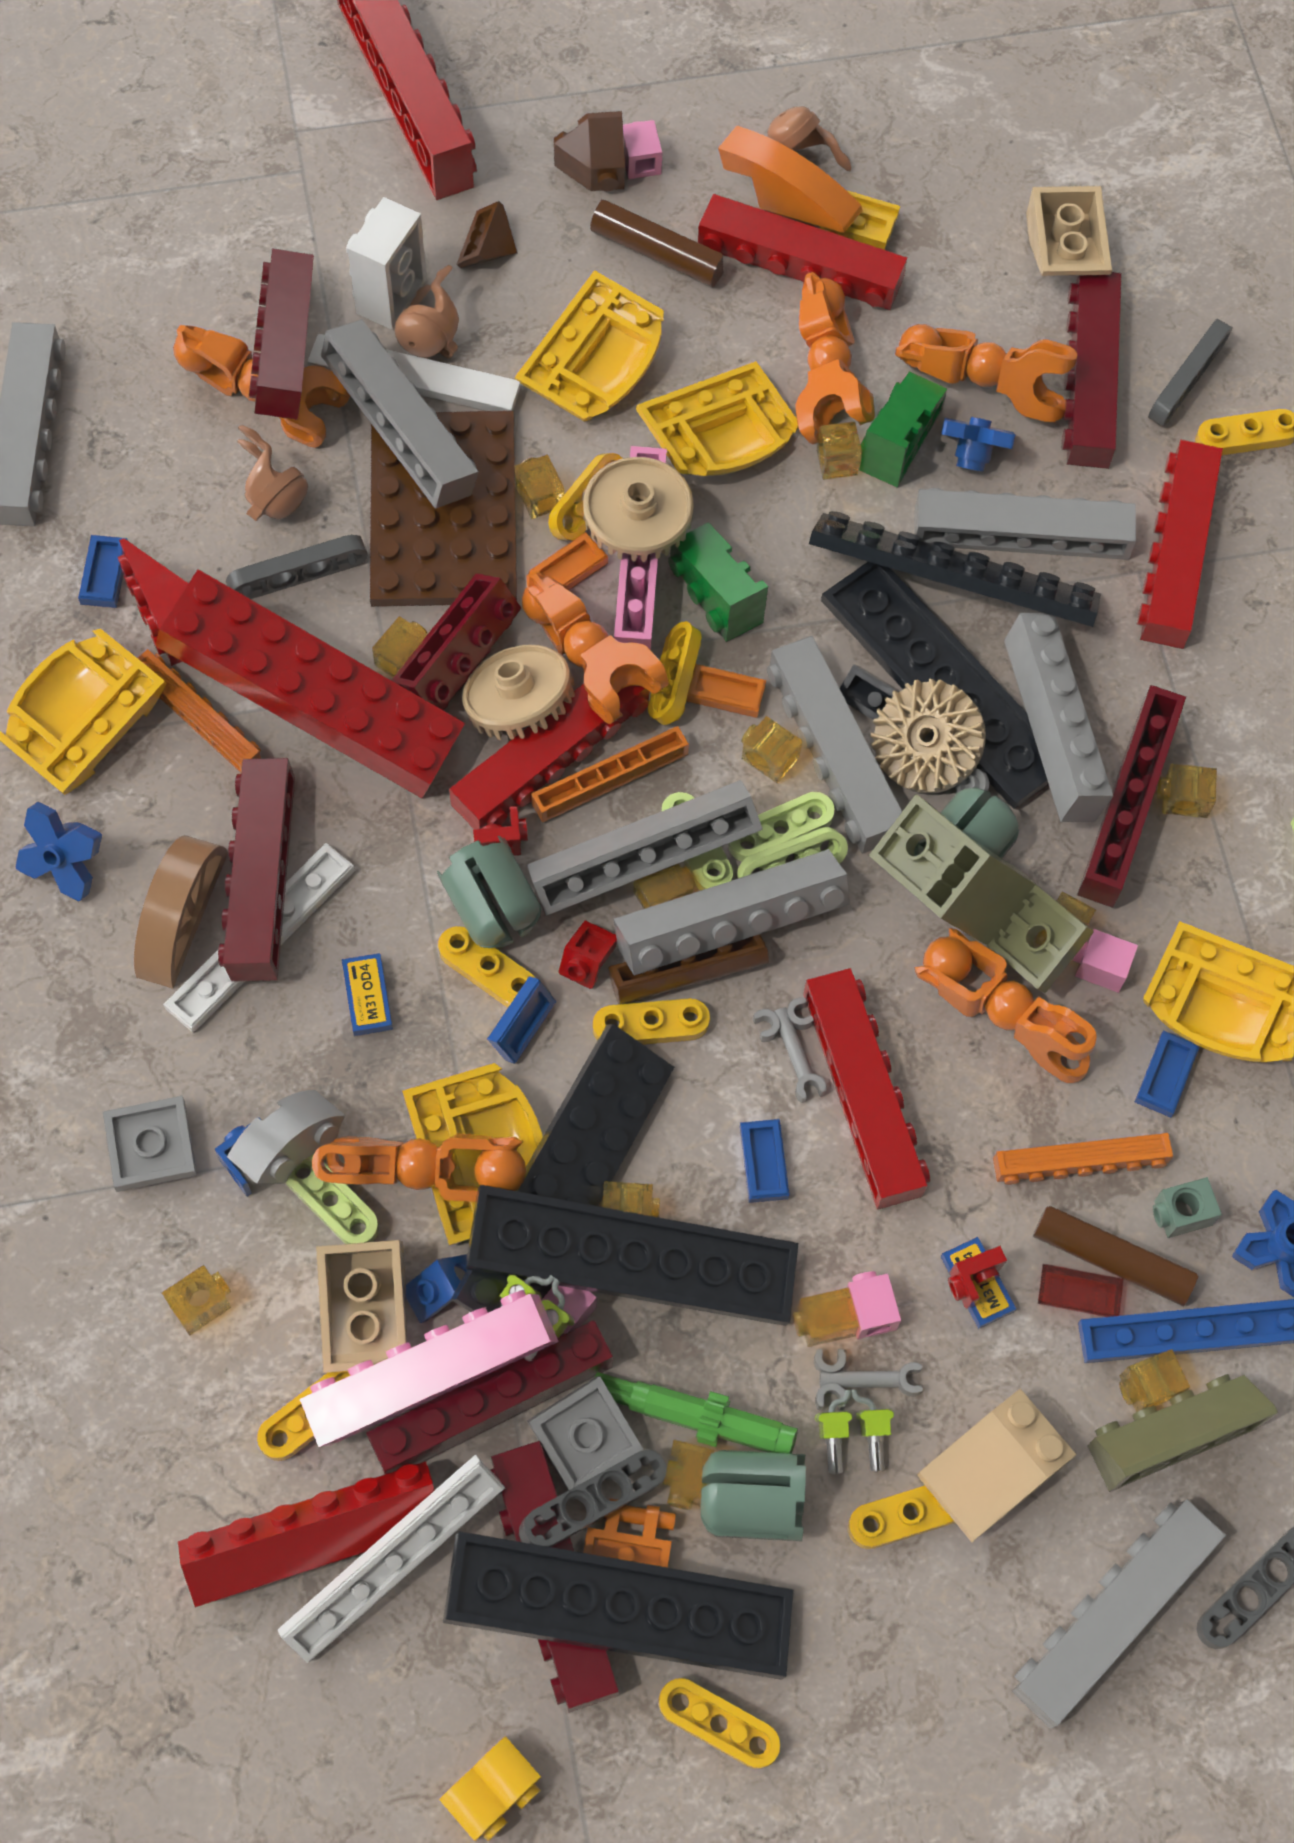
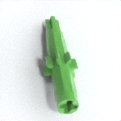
(708, 1417)

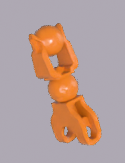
(228, 366)
(1018, 374)
(830, 381)
(605, 661)
(1010, 1005)
(421, 1163)

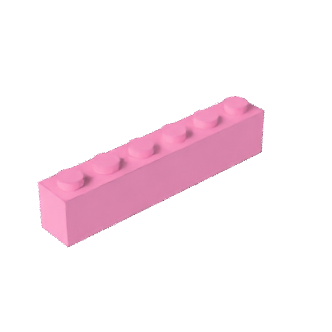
(637, 583)
(428, 1369)

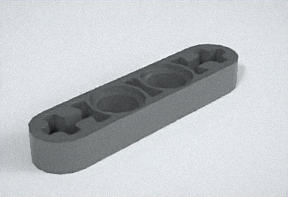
(1190, 372)
(298, 566)
(591, 1496)
(1257, 1580)

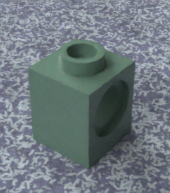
(1197, 1196)

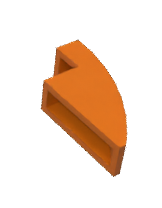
(788, 181)

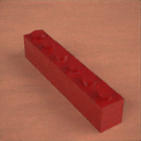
(799, 249)
(1181, 544)
(538, 758)
(865, 1088)
(300, 1534)

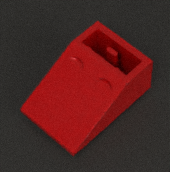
(153, 588)

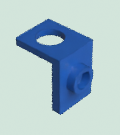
(222, 1152)
(434, 1287)

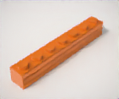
(200, 714)
(610, 774)
(1082, 1158)

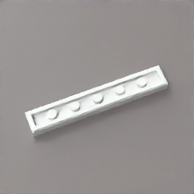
(447, 381)
(303, 896)
(390, 1559)

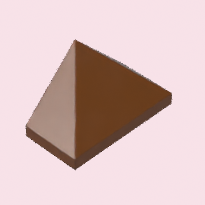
(487, 237)

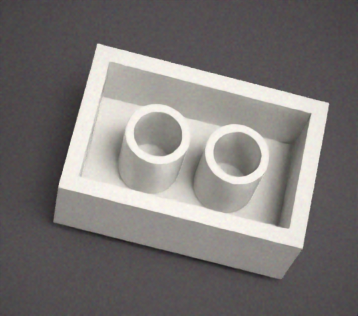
(387, 262)

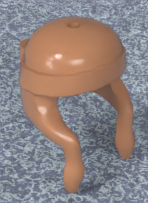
(799, 129)
(426, 329)
(266, 489)

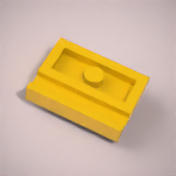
(873, 224)

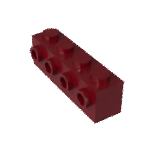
(459, 640)

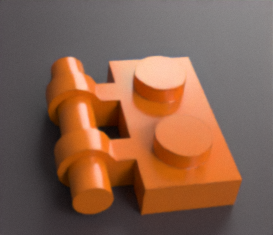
(632, 1547)

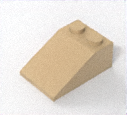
(1068, 231)
(361, 1302)
(996, 1465)

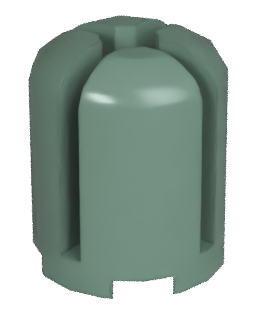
(981, 818)
(508, 884)
(754, 1495)

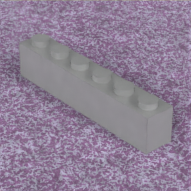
(399, 413)
(25, 418)
(1026, 523)
(1058, 718)
(834, 741)
(644, 847)
(731, 911)
(1117, 1613)

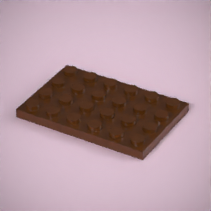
(433, 553)

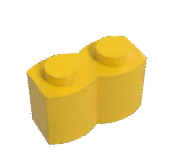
(491, 1790)

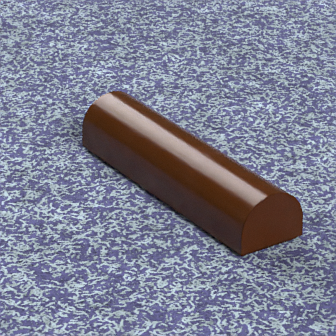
(657, 243)
(696, 969)
(1115, 1255)

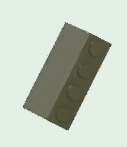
(1179, 1431)

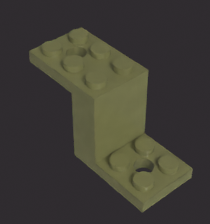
(980, 893)

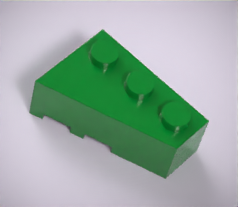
(901, 428)
(718, 582)

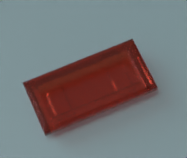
(1080, 1291)

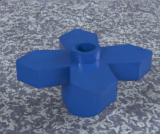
(976, 441)
(58, 850)
(1275, 1244)

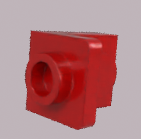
(513, 834)
(587, 954)
(981, 1268)

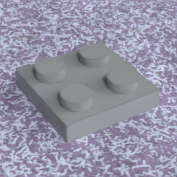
(149, 1143)
(584, 1433)

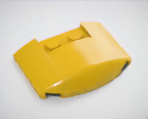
(595, 349)
(721, 422)
(79, 708)
(1225, 996)
(471, 1104)

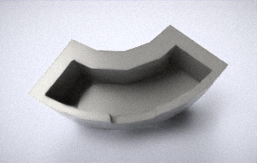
(285, 1138)

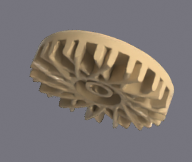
(638, 507)
(518, 690)
(914, 714)

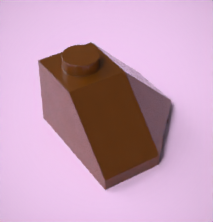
(593, 152)

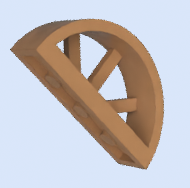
(175, 908)

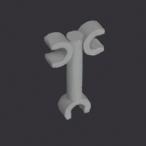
(785, 1022)
(834, 1380)

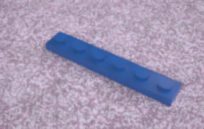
(1187, 1331)

